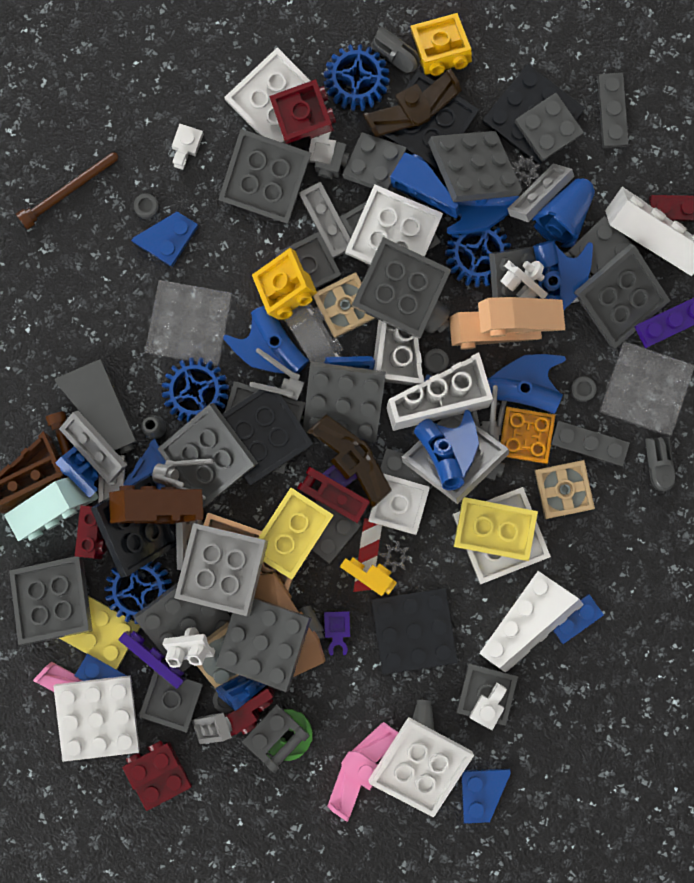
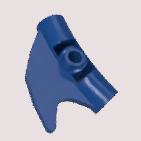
(480, 214)
(570, 272)
(262, 333)
(533, 374)
(450, 449)

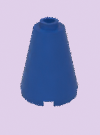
(565, 213)

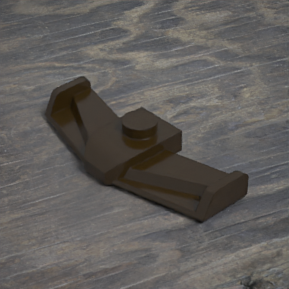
(414, 106)
(352, 458)

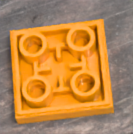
(527, 434)

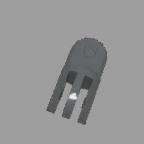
(395, 50)
(660, 463)

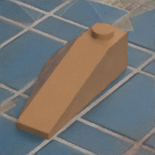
(273, 591)

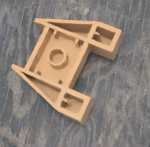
(506, 321)

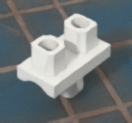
(532, 272)
(190, 647)

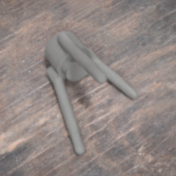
(290, 387)
(492, 427)
(168, 475)

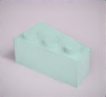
(47, 508)

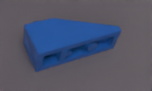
(419, 181)

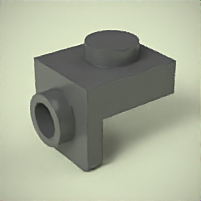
(339, 160)

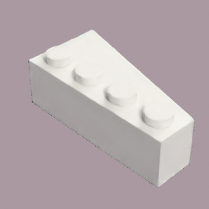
(652, 229)
(397, 355)
(442, 395)
(529, 621)

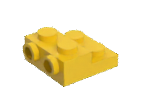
(442, 44)
(284, 285)
(375, 578)

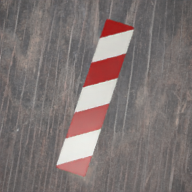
(368, 550)

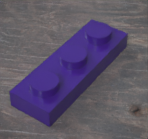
(666, 324)
(152, 657)

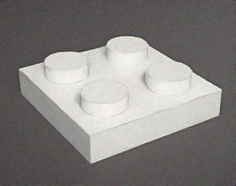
(402, 506)

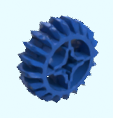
(366, 79)
(467, 250)
(185, 396)
(135, 578)

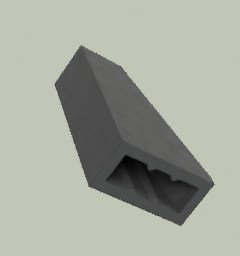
(98, 401)

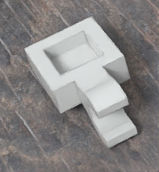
(186, 143)
(322, 149)
(487, 709)

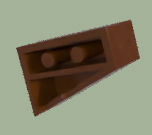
(29, 473)
(155, 505)

